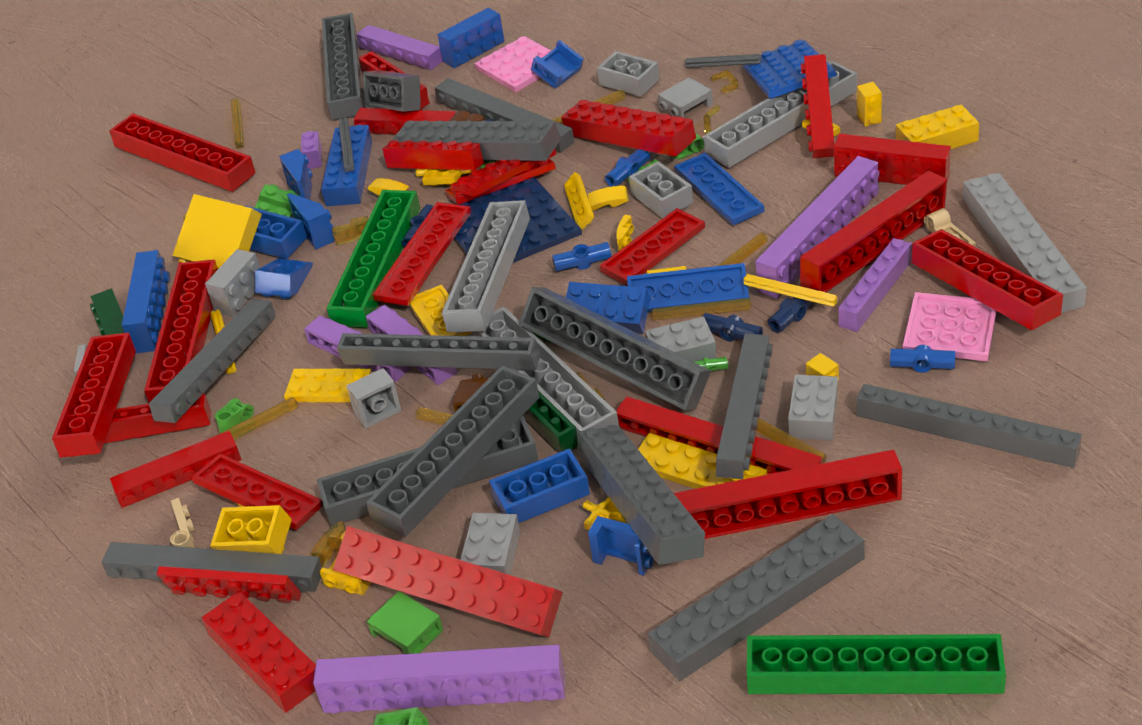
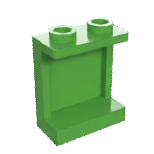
(406, 623)

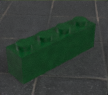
(107, 312)
(552, 424)

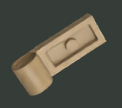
(941, 220)
(182, 537)

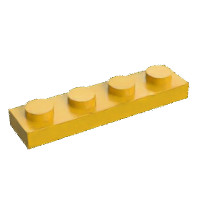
(578, 200)

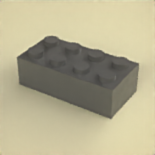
(391, 90)

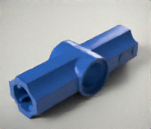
(626, 167)
(581, 256)
(922, 358)

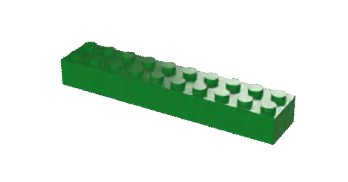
(373, 257)
(876, 664)

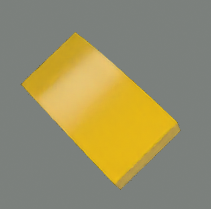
(386, 184)
(611, 195)
(624, 231)

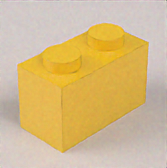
(869, 104)

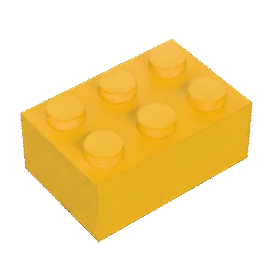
(252, 529)

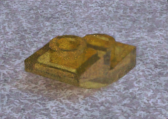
(349, 232)
(329, 543)

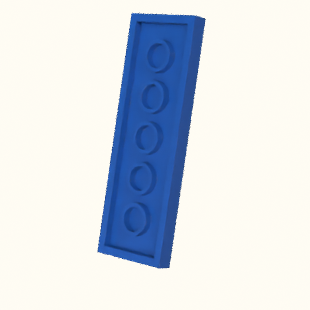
(719, 188)
(693, 285)

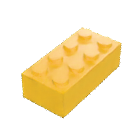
(945, 127)

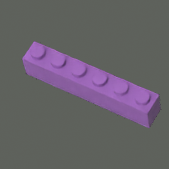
(399, 47)
(875, 284)
(388, 322)
(326, 335)

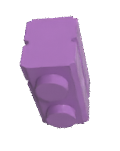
(312, 148)

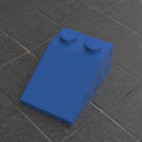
(296, 173)
(315, 220)
(281, 277)

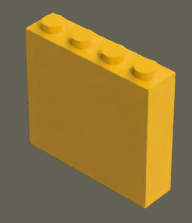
(215, 230)

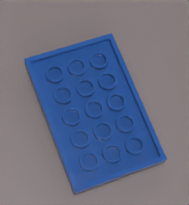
(781, 68)

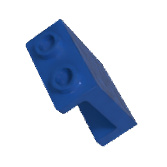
(557, 65)
(618, 541)

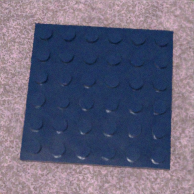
(547, 224)

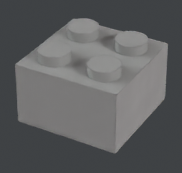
(374, 398)

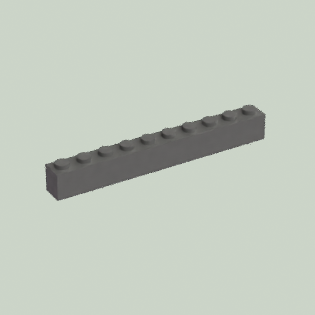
(474, 101)
(439, 351)
(211, 361)
(744, 407)
(969, 425)
(143, 560)

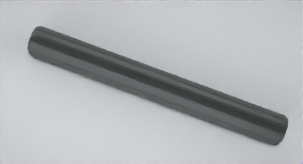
(731, 60)
(346, 144)

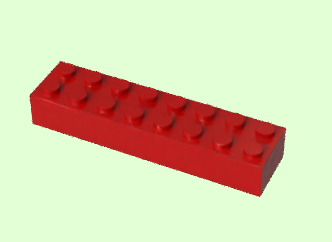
(630, 127)
(987, 279)
(94, 396)

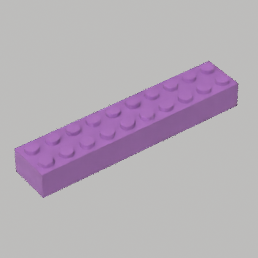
(823, 218)
(440, 679)

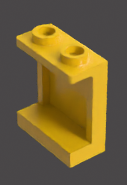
(342, 581)

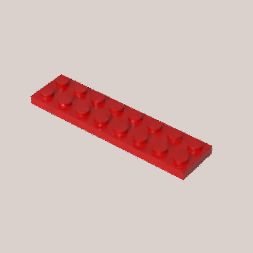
(421, 254)

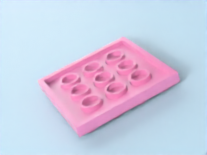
(513, 63)
(951, 325)

